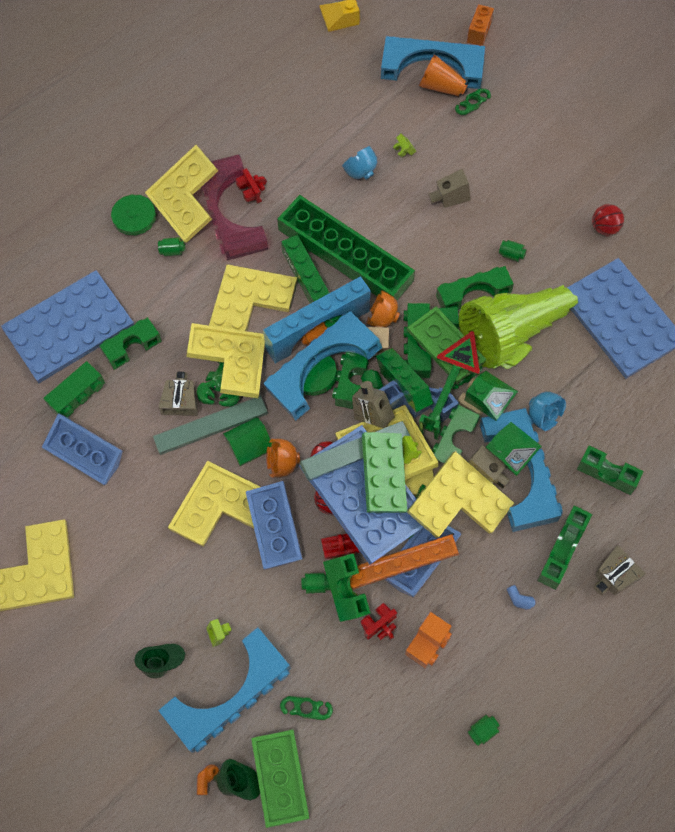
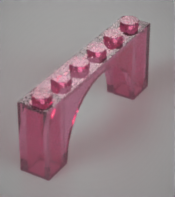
(235, 239)

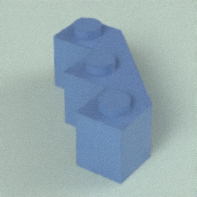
(397, 398)

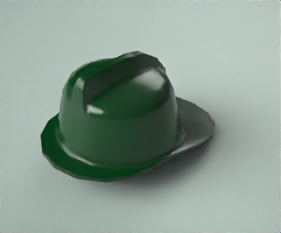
(158, 660)
(237, 780)

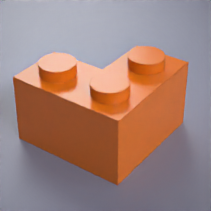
(430, 637)

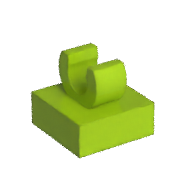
(405, 145)
(409, 449)
(217, 632)

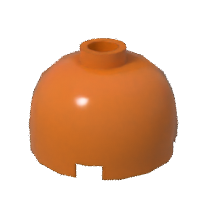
(383, 311)
(281, 458)

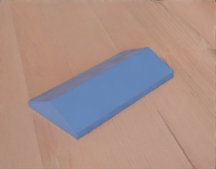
(82, 449)
(274, 525)
(413, 580)

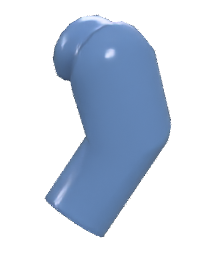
(520, 600)

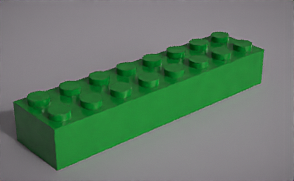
(345, 248)

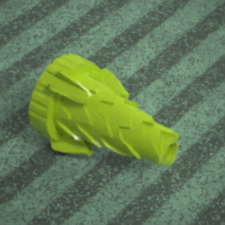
(510, 320)

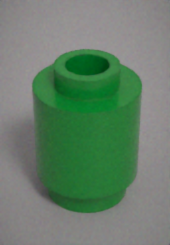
(171, 246)
(512, 250)
(373, 377)
(315, 583)
(483, 730)

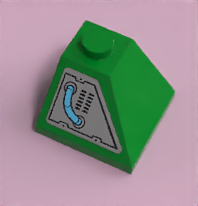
(490, 395)
(513, 448)

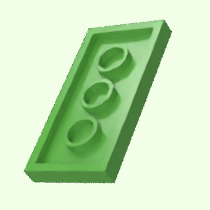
(435, 335)
(384, 472)
(280, 779)

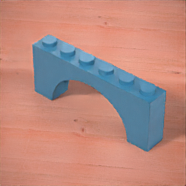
(402, 52)
(284, 334)
(344, 336)
(541, 504)
(199, 725)

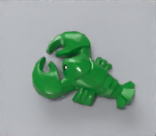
(204, 390)

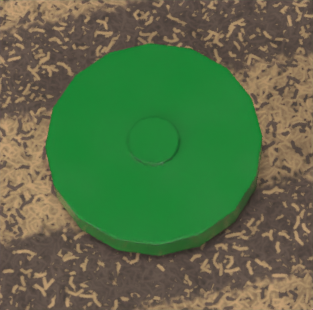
(133, 214)
(321, 377)

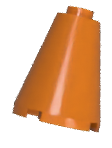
(442, 78)

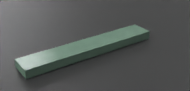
(210, 425)
(342, 455)

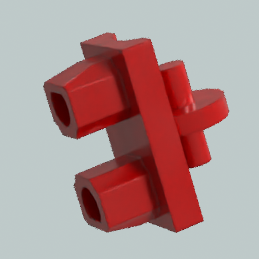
(253, 185)
(338, 546)
(372, 628)

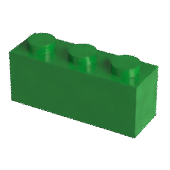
(74, 390)

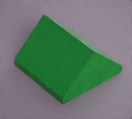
(248, 441)

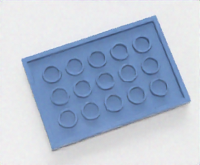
(623, 318)
(67, 326)
(346, 498)

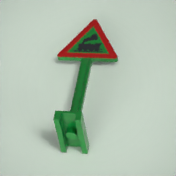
(461, 356)

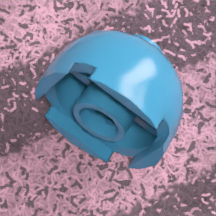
(362, 164)
(545, 409)

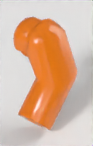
(204, 778)

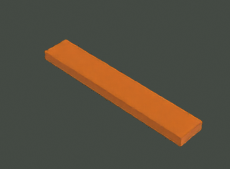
(405, 561)

